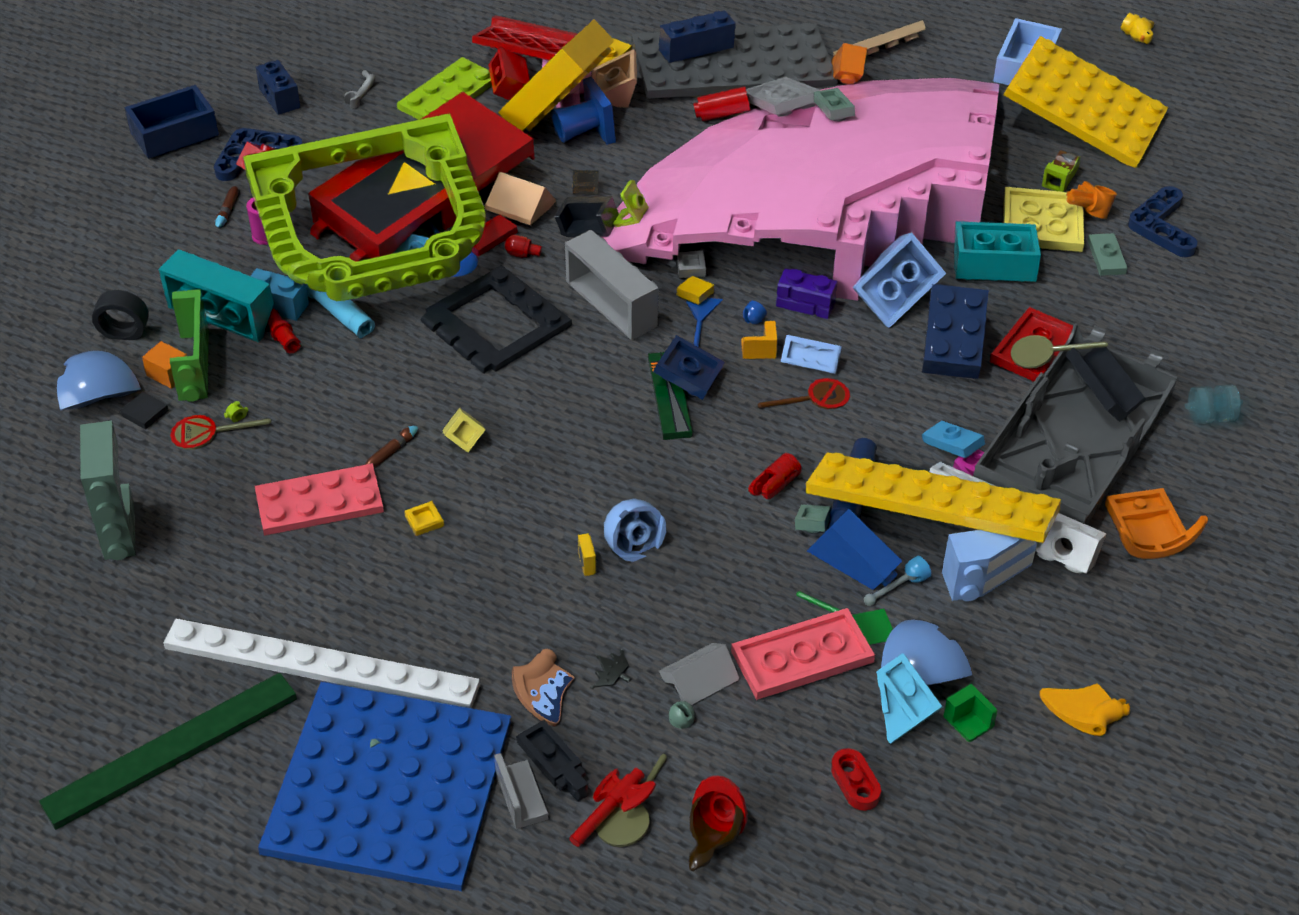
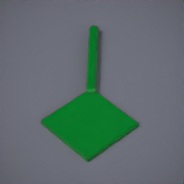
(873, 624)

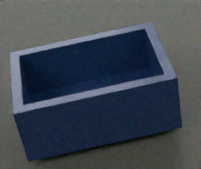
(171, 121)
(955, 331)

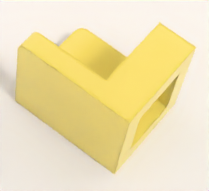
(463, 430)

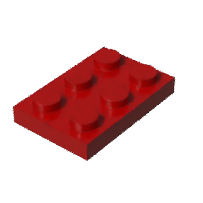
(1031, 323)

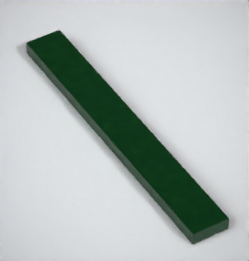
(166, 751)

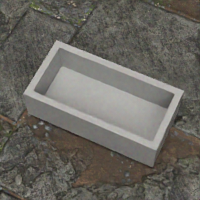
(611, 284)

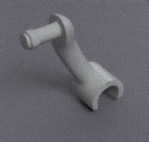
(354, 97)

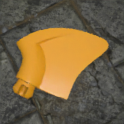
(1085, 708)

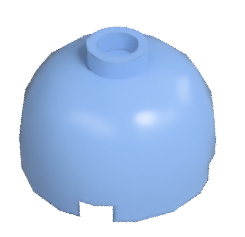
(634, 523)

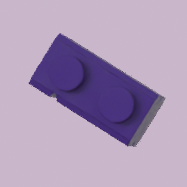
(806, 293)

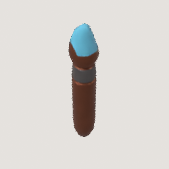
(226, 207)
(382, 454)

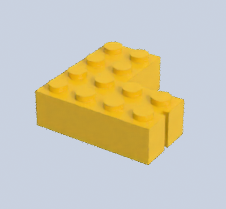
(558, 77)

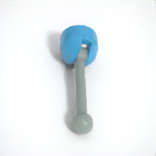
(915, 571)

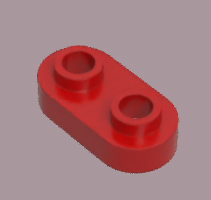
(857, 781)

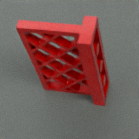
(523, 37)

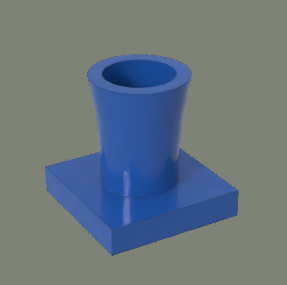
(593, 113)

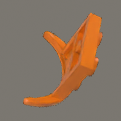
(1150, 524)

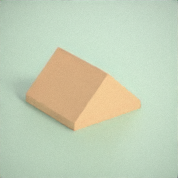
(618, 78)
(518, 199)

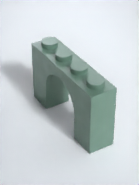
(108, 501)

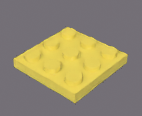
(1057, 222)

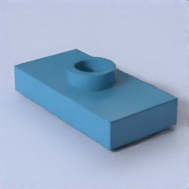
(953, 439)

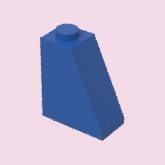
(856, 552)

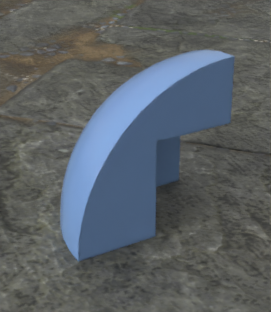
(93, 377)
(928, 651)

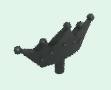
(612, 670)

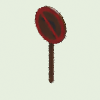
(824, 393)

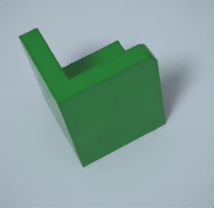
(970, 713)

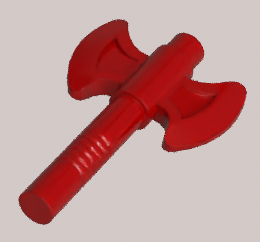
(615, 792)

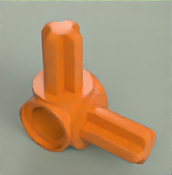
(1095, 200)

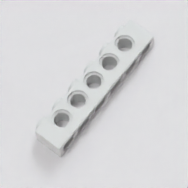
(1085, 539)

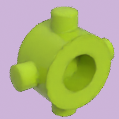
(236, 411)

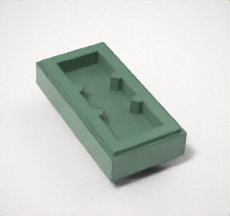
(1107, 254)

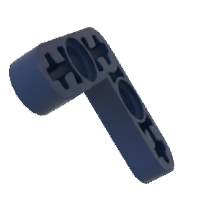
(253, 136)
(1183, 243)

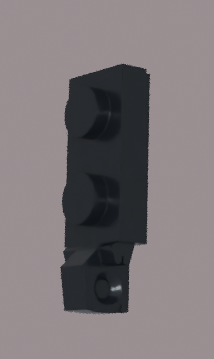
(554, 759)

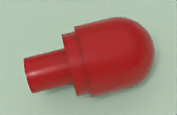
(521, 246)

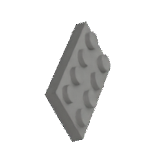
(782, 96)

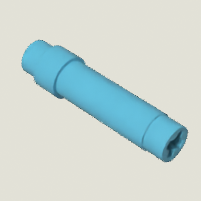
(346, 312)

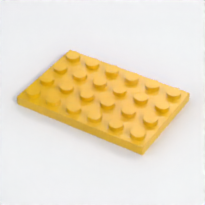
(1086, 101)

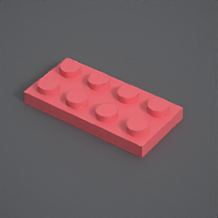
(318, 499)
(802, 653)

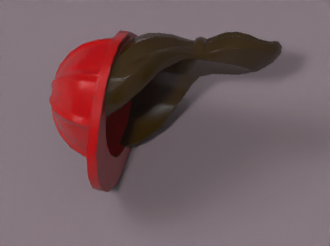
(715, 818)

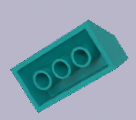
(229, 296)

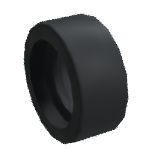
(124, 302)

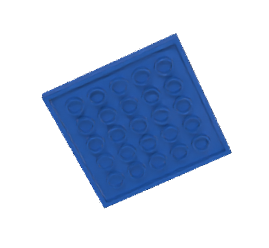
(393, 807)

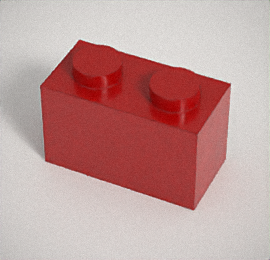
(508, 73)

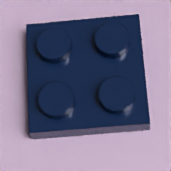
(689, 367)

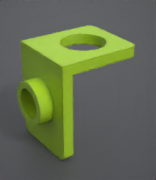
(635, 205)

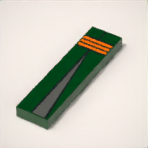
(670, 404)

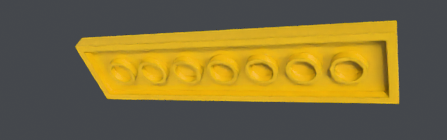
(934, 496)

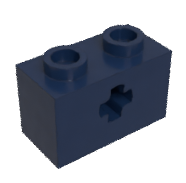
(278, 87)

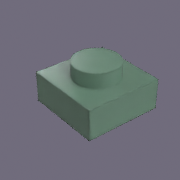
(812, 518)

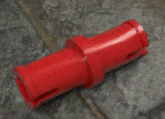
(282, 332)

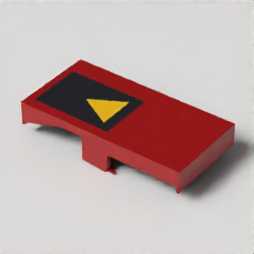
(389, 195)

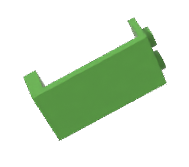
(191, 372)

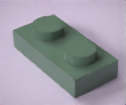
(834, 104)

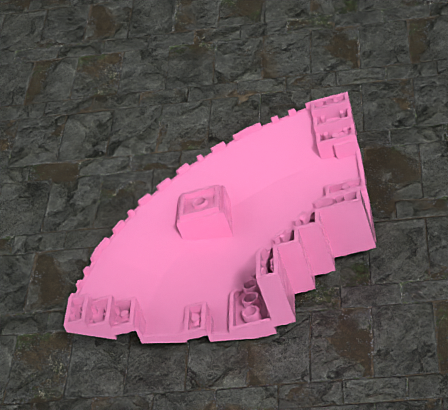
(853, 185)

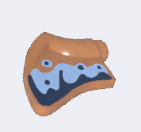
(542, 686)

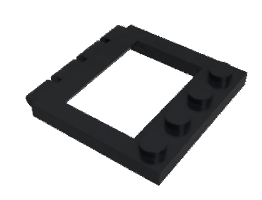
(475, 347)

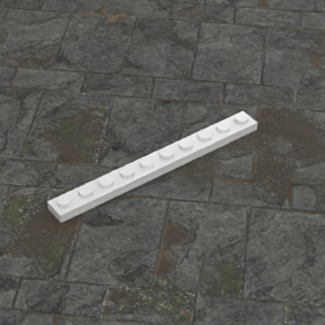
(321, 663)

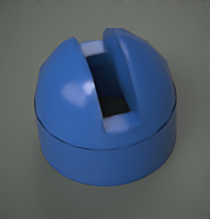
(754, 312)

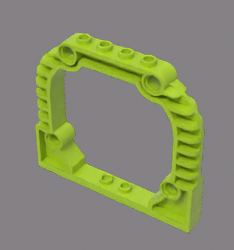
(428, 141)

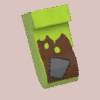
(1062, 167)

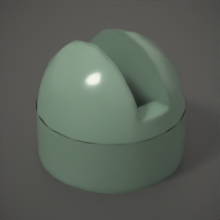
(678, 718)

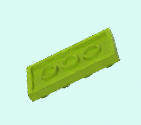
(456, 78)

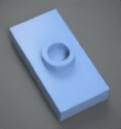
(811, 354)

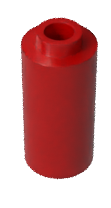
(722, 104)

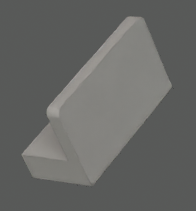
(701, 673)
(520, 792)

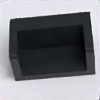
(585, 214)

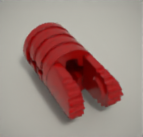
(776, 476)

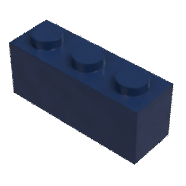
(697, 36)

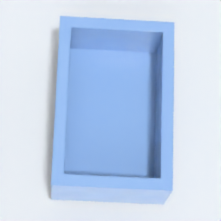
(1017, 46)

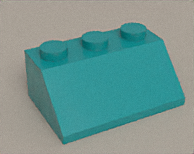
(996, 251)

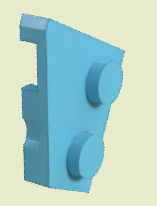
(904, 697)

